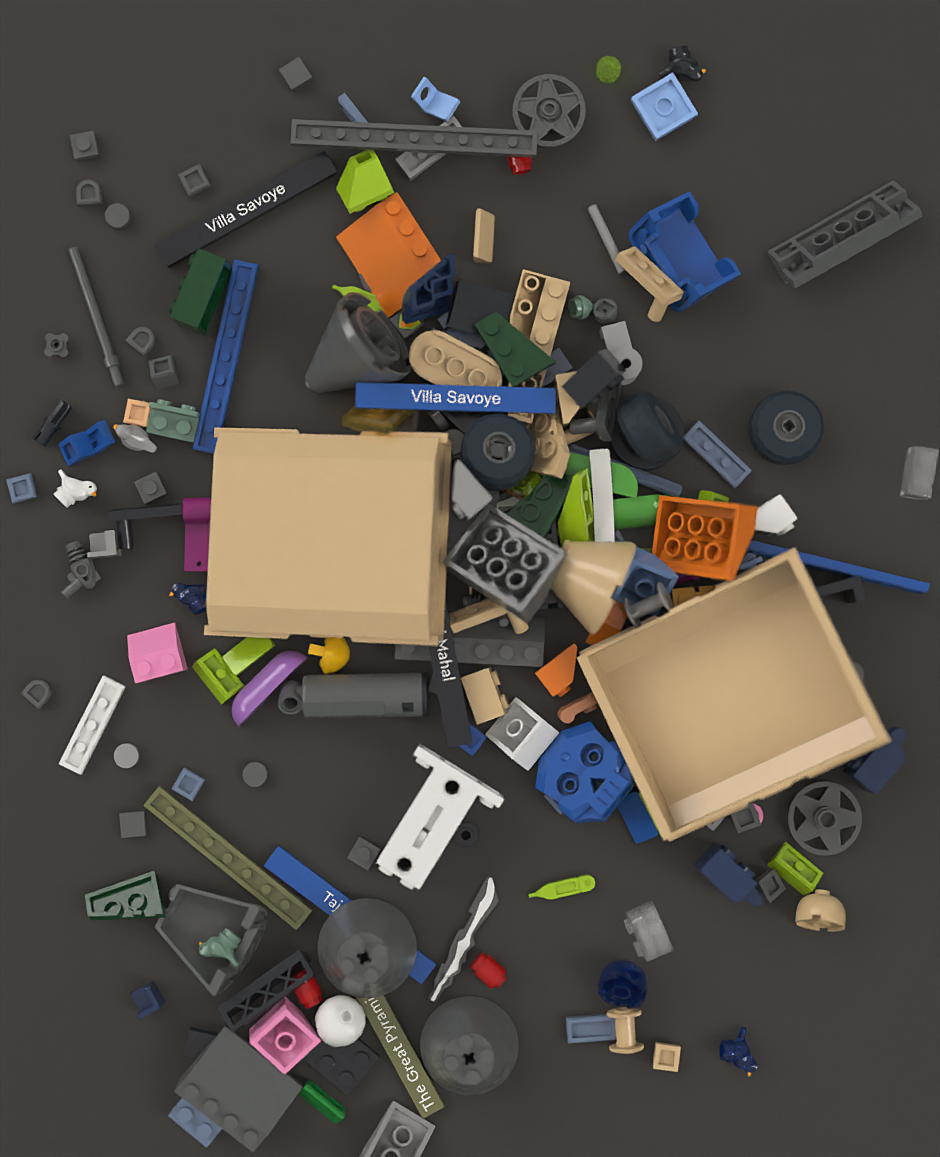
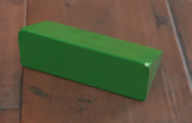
(322, 1101)

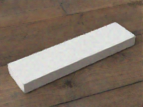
(92, 724)

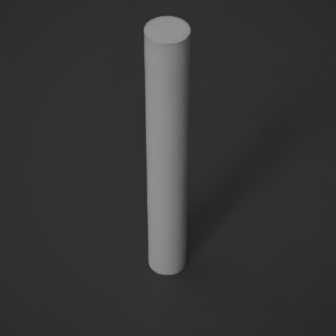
(606, 236)

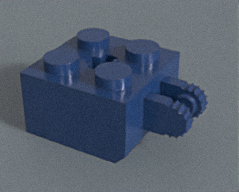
(877, 766)
(731, 878)

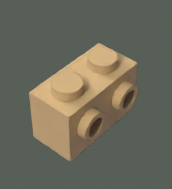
(485, 695)

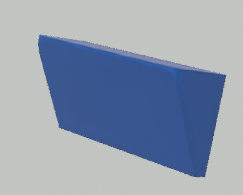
(637, 817)

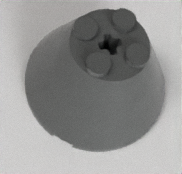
(371, 927)
(469, 1045)

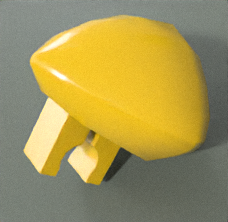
(334, 654)

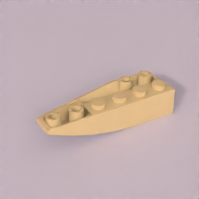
(537, 316)

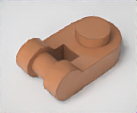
(585, 703)

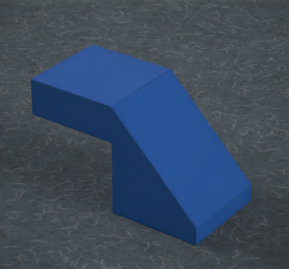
(87, 443)

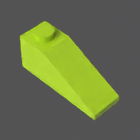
(577, 515)

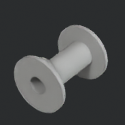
(633, 361)
(648, 605)

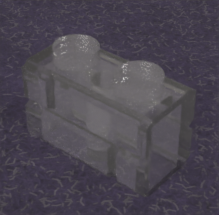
(919, 472)
(648, 930)

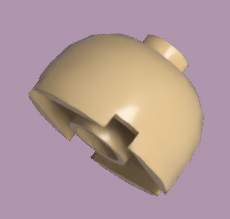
(820, 911)

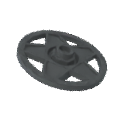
(550, 109)
(824, 818)

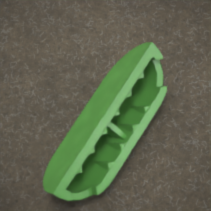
(623, 479)
(635, 511)

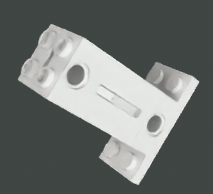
(432, 818)

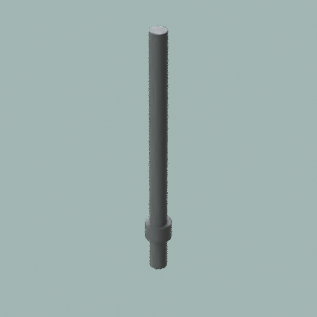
(111, 361)

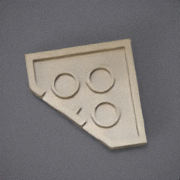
(549, 444)

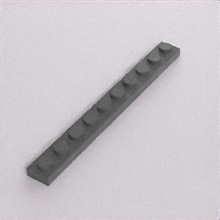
(414, 138)

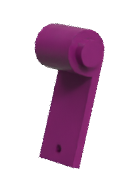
(197, 533)

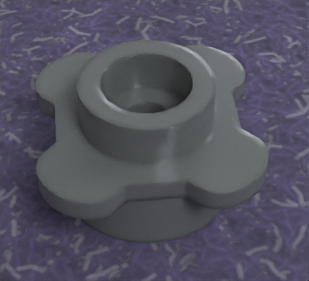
(61, 350)

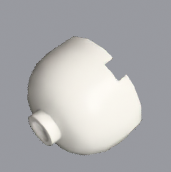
(340, 1020)

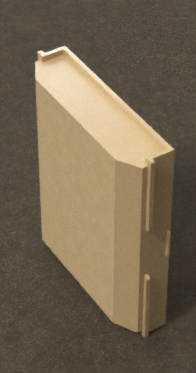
(329, 535)
(731, 696)

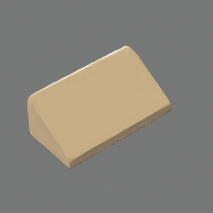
(483, 237)

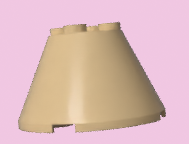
(591, 577)

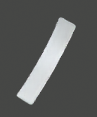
(602, 495)

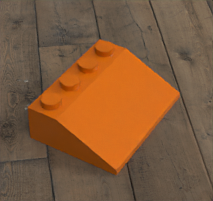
(388, 251)
(703, 536)

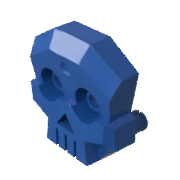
(570, 761)

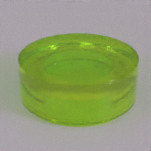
(608, 69)

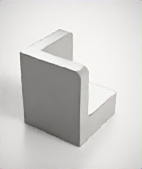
(615, 336)
(104, 545)

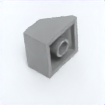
(467, 493)

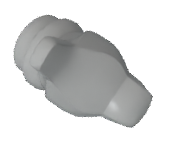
(134, 438)

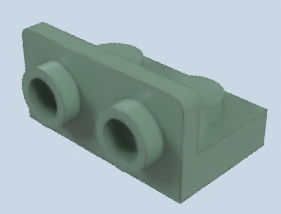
(173, 421)

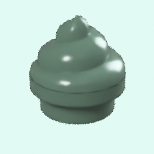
(580, 307)

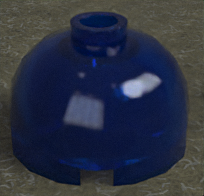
(623, 984)

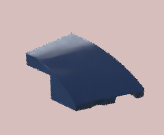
(430, 292)

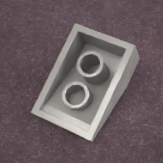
(398, 1134)

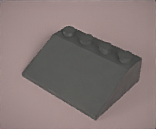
(506, 562)
(238, 1088)

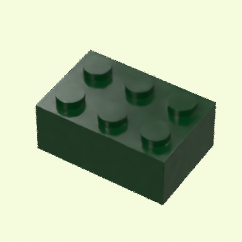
(200, 292)

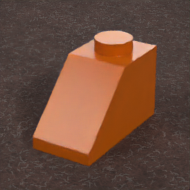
(611, 625)
(559, 672)

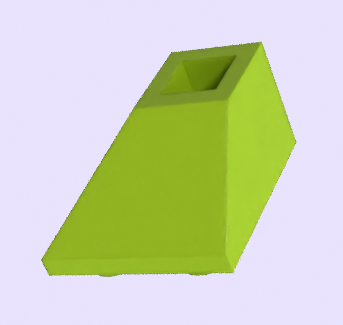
(363, 182)

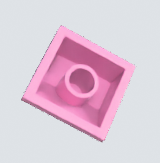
(156, 653)
(283, 1035)

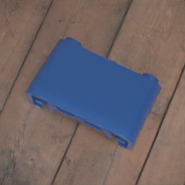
(680, 251)

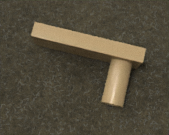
(651, 279)
(482, 612)

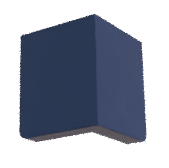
(147, 999)

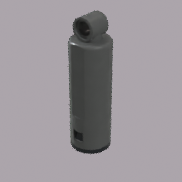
(356, 695)

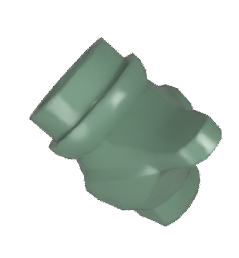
(221, 946)

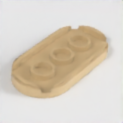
(451, 362)

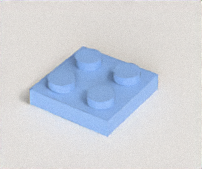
(664, 106)

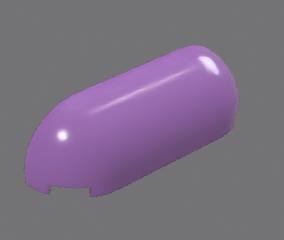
(265, 684)

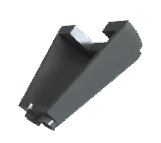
(199, 915)

